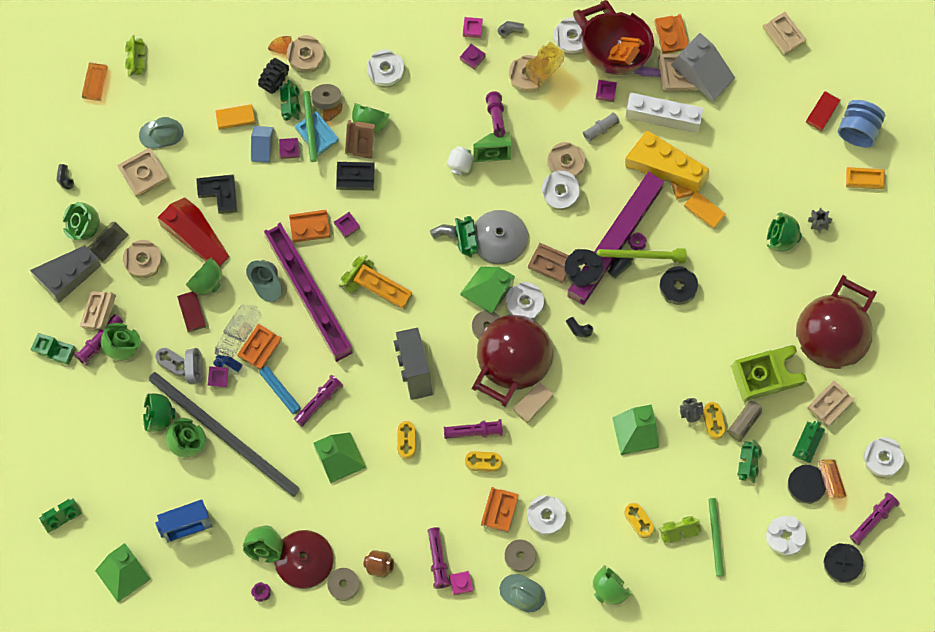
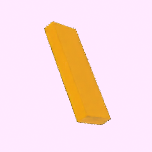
(382, 286)

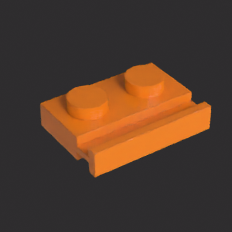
(671, 34)
(625, 51)
(309, 226)
(259, 347)
(499, 509)

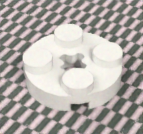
(561, 35)
(387, 58)
(551, 194)
(521, 291)
(873, 461)
(547, 504)
(790, 525)

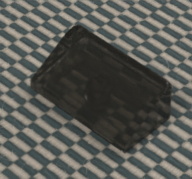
(107, 241)

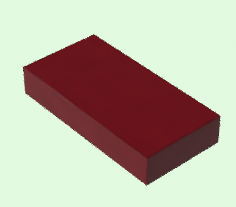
(191, 311)

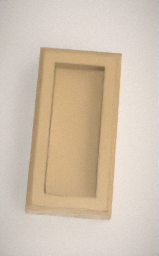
(533, 402)

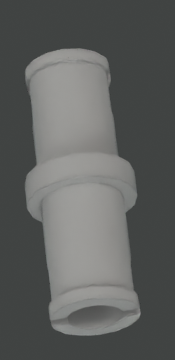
(601, 127)

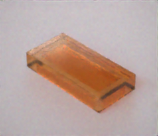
(94, 81)
(832, 479)

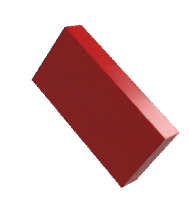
(823, 111)

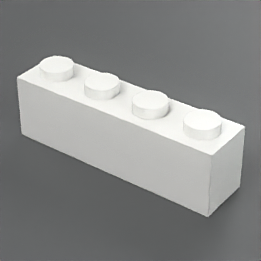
(664, 112)

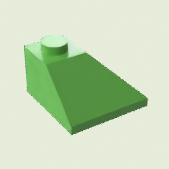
(492, 148)
(488, 287)
(636, 430)
(339, 456)
(121, 572)

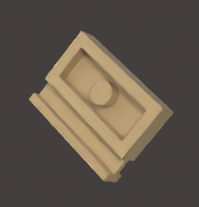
(784, 33)
(97, 310)
(831, 403)

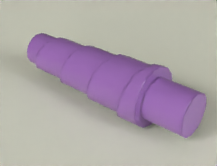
(647, 71)

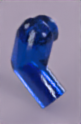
(227, 360)

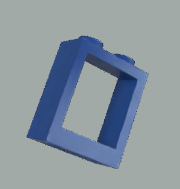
(183, 521)

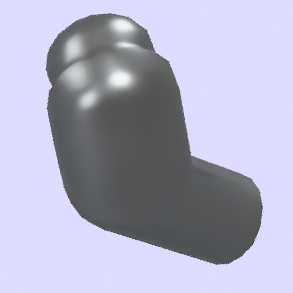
(510, 26)
(444, 229)

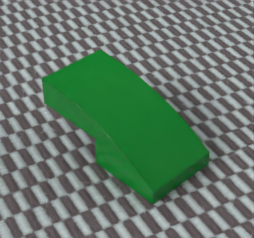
(53, 349)

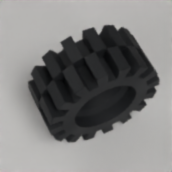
(273, 75)

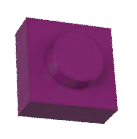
(472, 56)
(606, 90)
(289, 148)
(347, 225)
(218, 376)

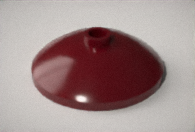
(308, 571)

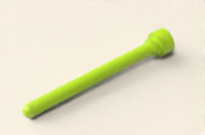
(678, 255)

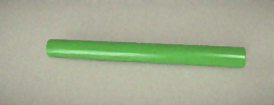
(310, 126)
(716, 537)

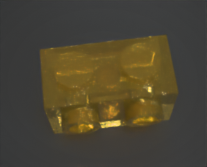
(544, 64)

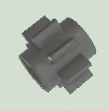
(819, 225)
(691, 410)

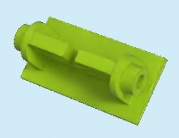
(133, 62)
(348, 277)
(687, 526)

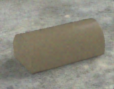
(745, 420)

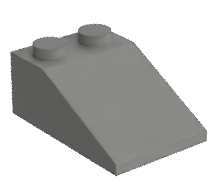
(704, 67)

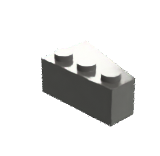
(66, 272)
(414, 363)

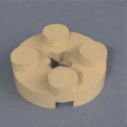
(308, 63)
(518, 79)
(569, 151)
(145, 269)

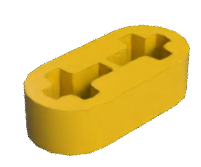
(718, 420)
(401, 440)
(483, 466)
(642, 518)

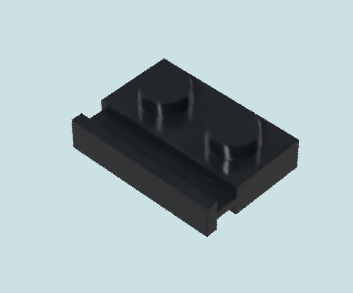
(355, 175)

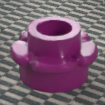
(637, 237)
(257, 588)

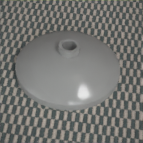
(500, 247)

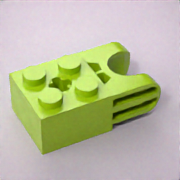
(772, 373)

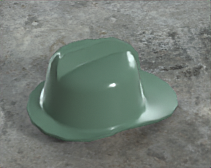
(161, 133)
(264, 279)
(522, 593)

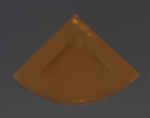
(280, 44)
(329, 114)

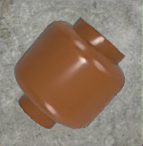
(379, 563)

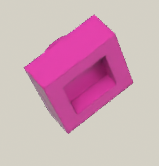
(472, 27)
(461, 583)

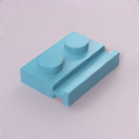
(323, 134)

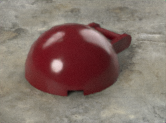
(605, 32)
(836, 328)
(513, 355)

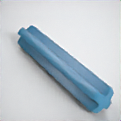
(280, 390)

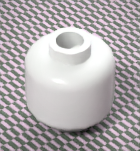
(460, 160)

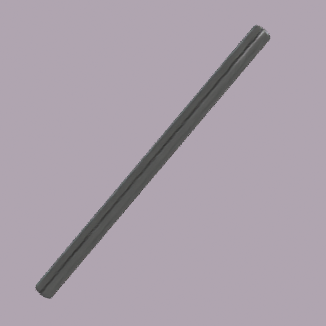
(224, 434)

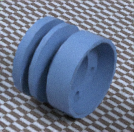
(861, 123)

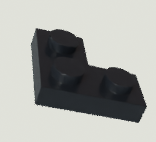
(221, 187)

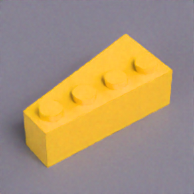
(666, 162)

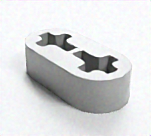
(175, 358)
(193, 366)

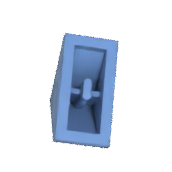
(261, 144)

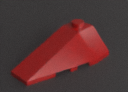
(191, 228)

